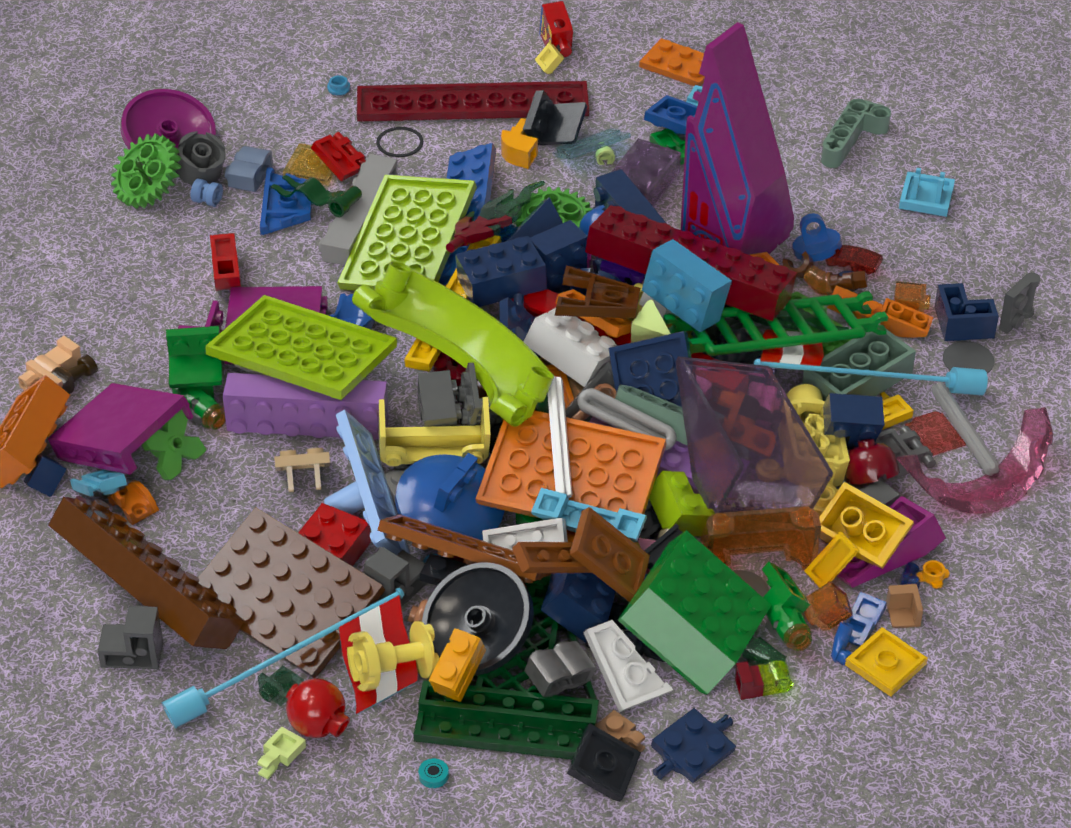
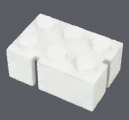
(569, 345)

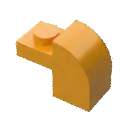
(518, 147)

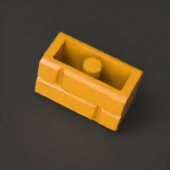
(457, 665)

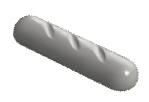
(623, 416)

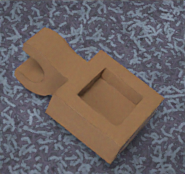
(622, 729)

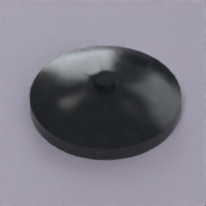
(485, 603)

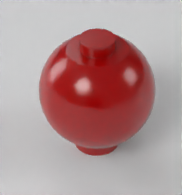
(316, 709)

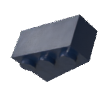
(540, 220)

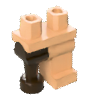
(60, 364)

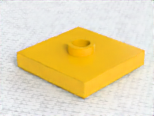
(886, 661)

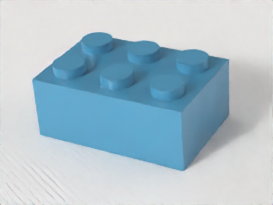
(686, 285)

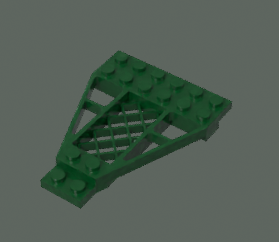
(507, 718)

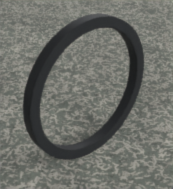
(399, 155)

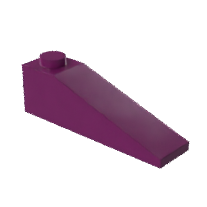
(918, 542)

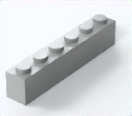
(345, 229)

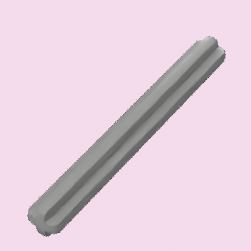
(965, 428)

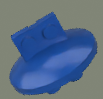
(444, 494)

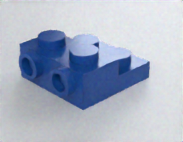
(671, 114)

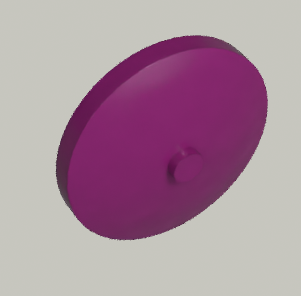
(165, 114)

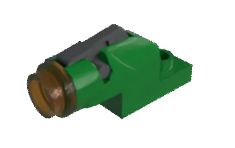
(203, 406)
(786, 609)

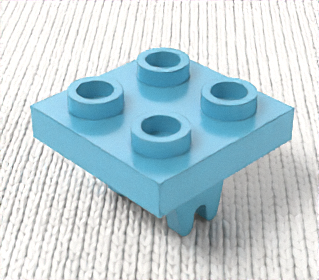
(927, 193)

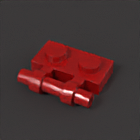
(339, 155)

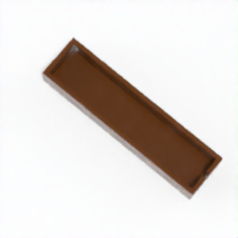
(146, 572)

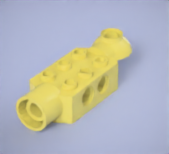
(809, 406)

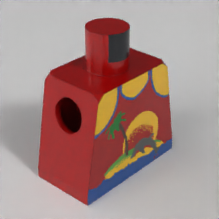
(558, 36)

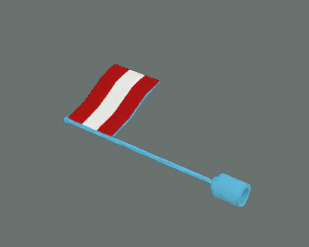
(810, 358)
(383, 623)

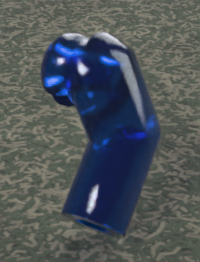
(909, 575)

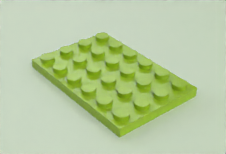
(408, 225)
(302, 347)

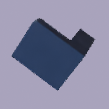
(45, 475)

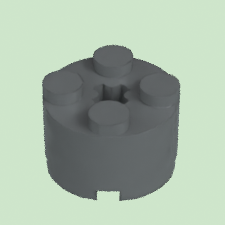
(200, 157)

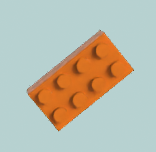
(28, 426)

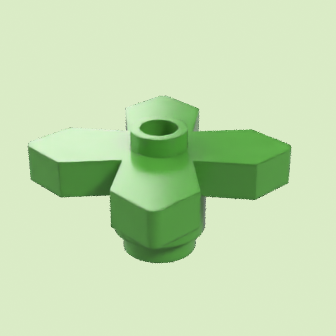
(171, 446)

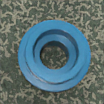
(338, 85)

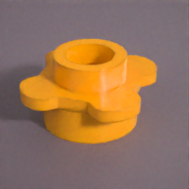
(933, 567)

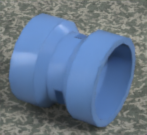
(205, 192)

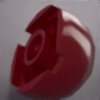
(871, 462)

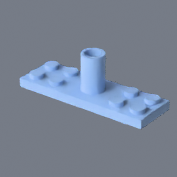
(370, 487)

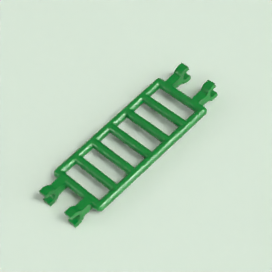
(845, 307)

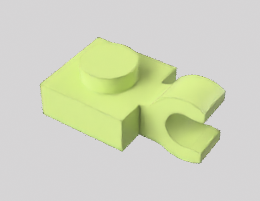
(281, 747)

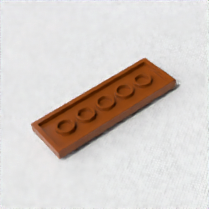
(452, 543)

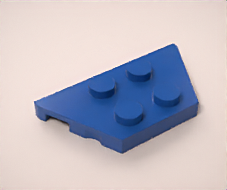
(281, 211)

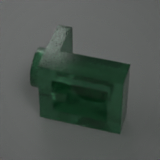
(277, 685)

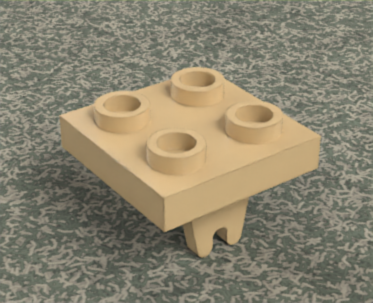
(313, 459)

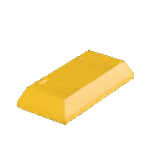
(831, 560)

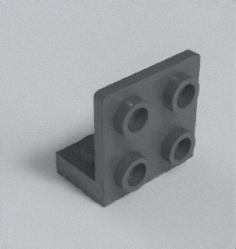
(470, 400)

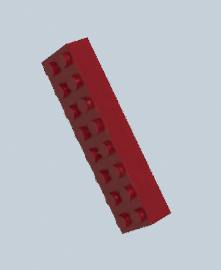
(631, 238)

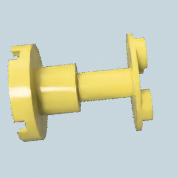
(371, 659)

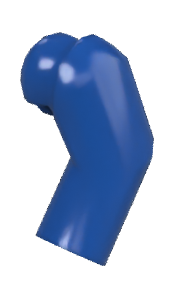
(841, 641)

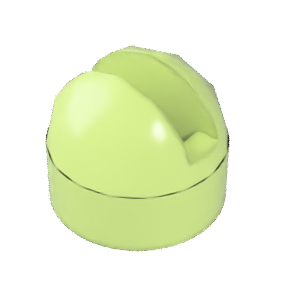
(605, 153)

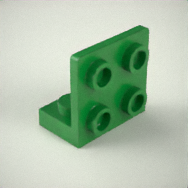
(188, 358)

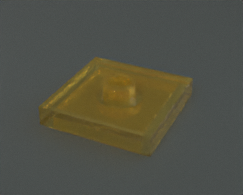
(307, 164)

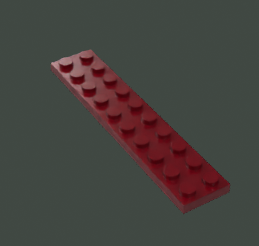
(461, 100)

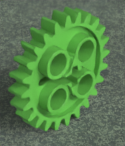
(160, 164)
(567, 205)

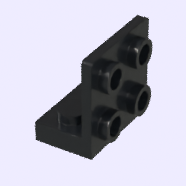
(554, 122)

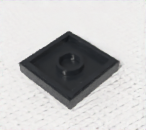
(604, 763)

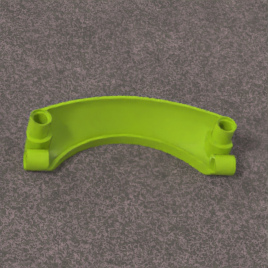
(442, 318)

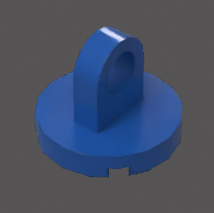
(818, 242)

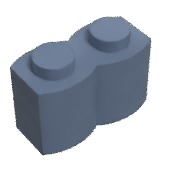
(248, 168)

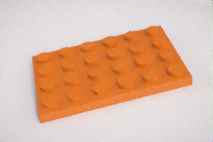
(607, 466)

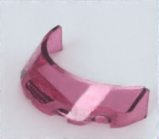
(1002, 489)

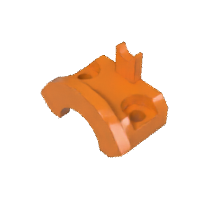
(134, 501)

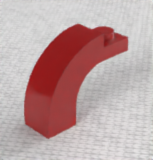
(225, 261)

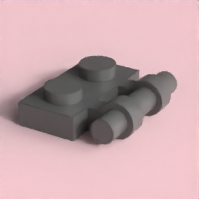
(901, 443)

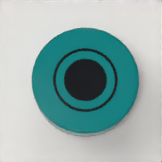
(433, 773)

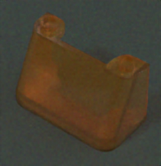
(766, 530)

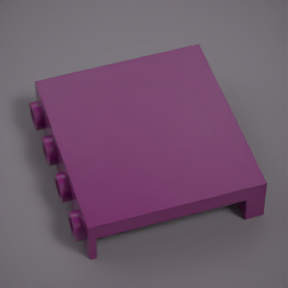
(304, 296)
(115, 426)

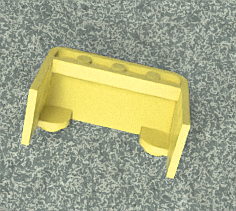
(411, 444)

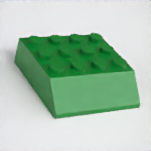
(695, 612)

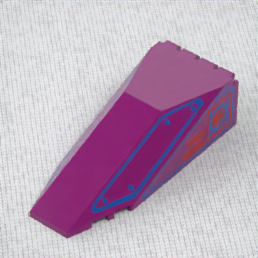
(732, 160)

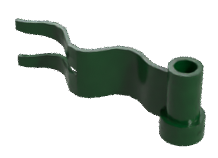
(338, 202)

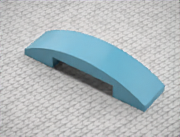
(557, 505)

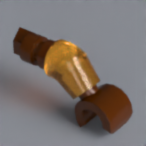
(825, 282)

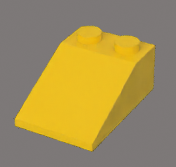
(866, 523)

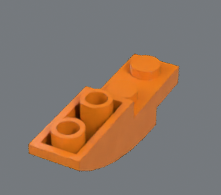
(901, 321)

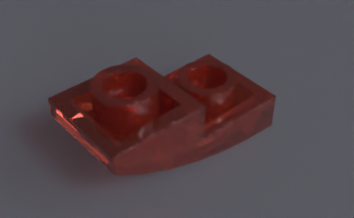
(857, 257)

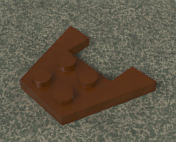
(603, 296)

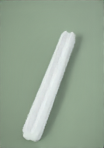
(559, 437)

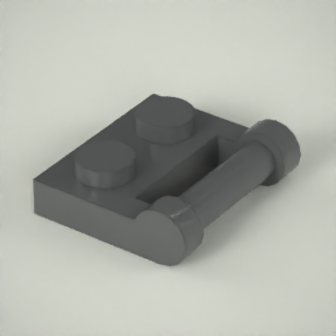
(1019, 302)

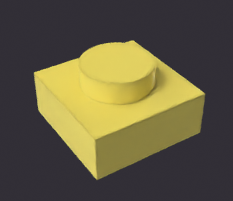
(549, 58)

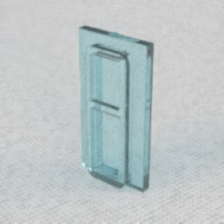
(591, 143)

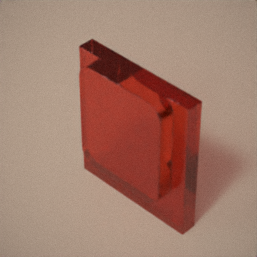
(936, 432)

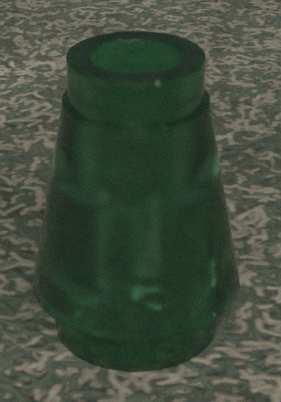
(761, 652)

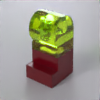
(762, 679)

